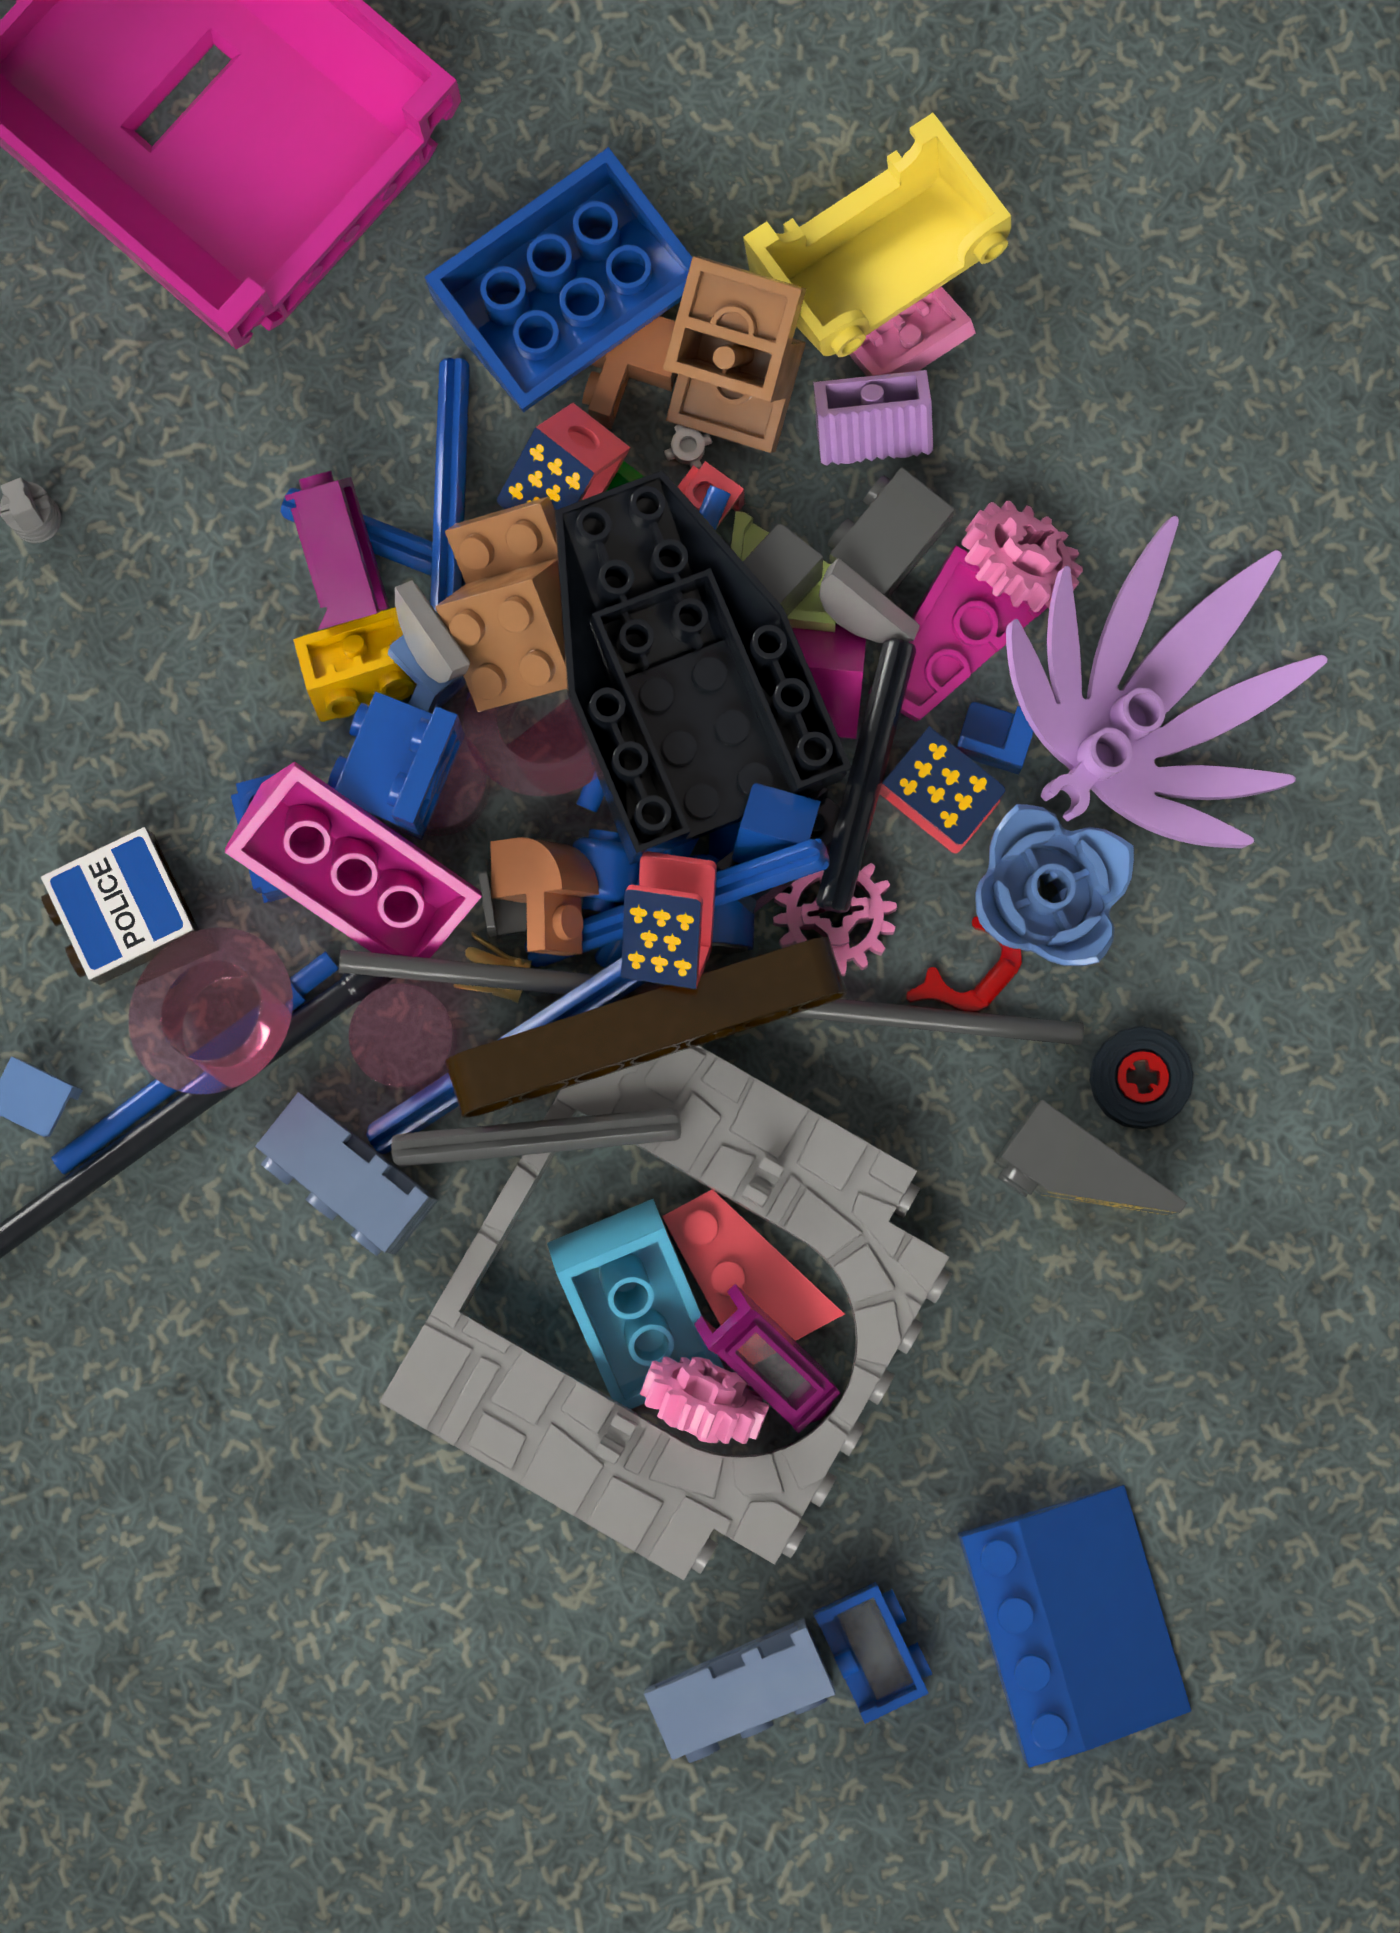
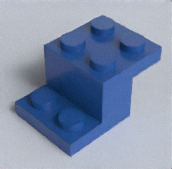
(398, 762)

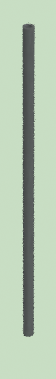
(839, 1010)

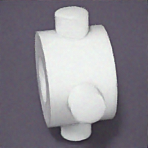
(688, 446)

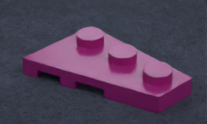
(957, 632)

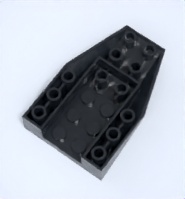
(681, 669)

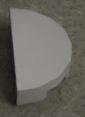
(863, 608)
(428, 636)

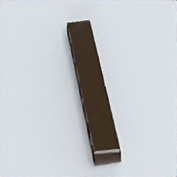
(645, 1027)

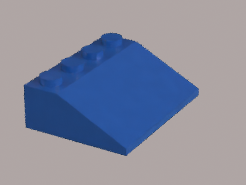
(562, 280)
(1074, 1625)

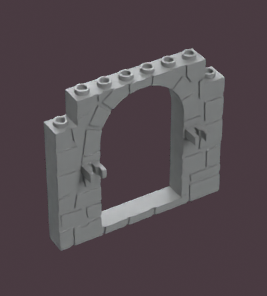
(603, 1456)

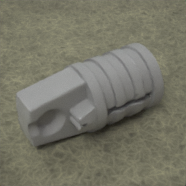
(29, 511)

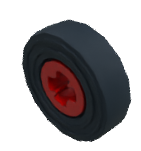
(1121, 1099)

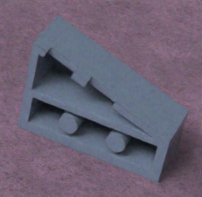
(344, 1176)
(740, 1691)

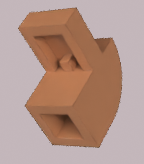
(635, 358)
(551, 882)

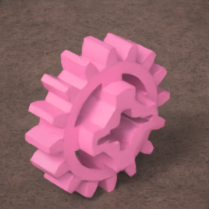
(1019, 553)
(862, 910)
(704, 1400)

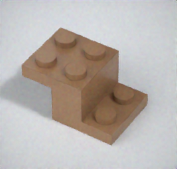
(734, 354)
(509, 606)

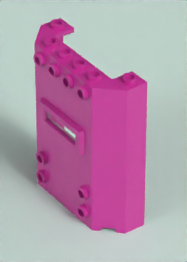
(259, 173)

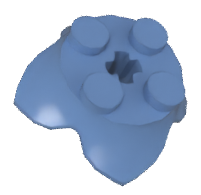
(1084, 864)

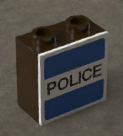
(117, 906)

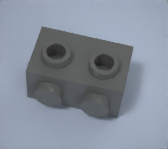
(892, 532)

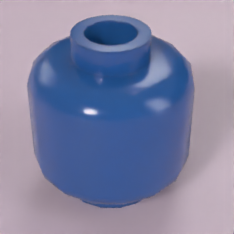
(610, 866)

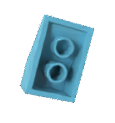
(629, 1297)

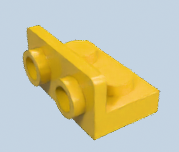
(350, 663)

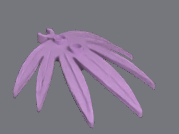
(1117, 733)

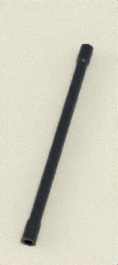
(170, 1119)

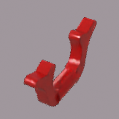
(983, 992)

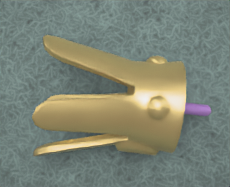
(480, 956)

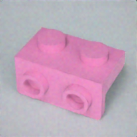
(915, 336)

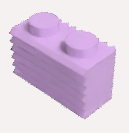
(873, 417)

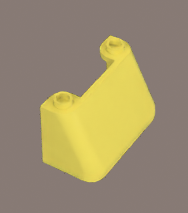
(885, 241)

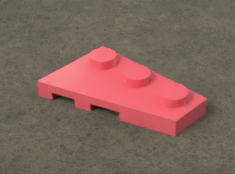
(729, 1251)

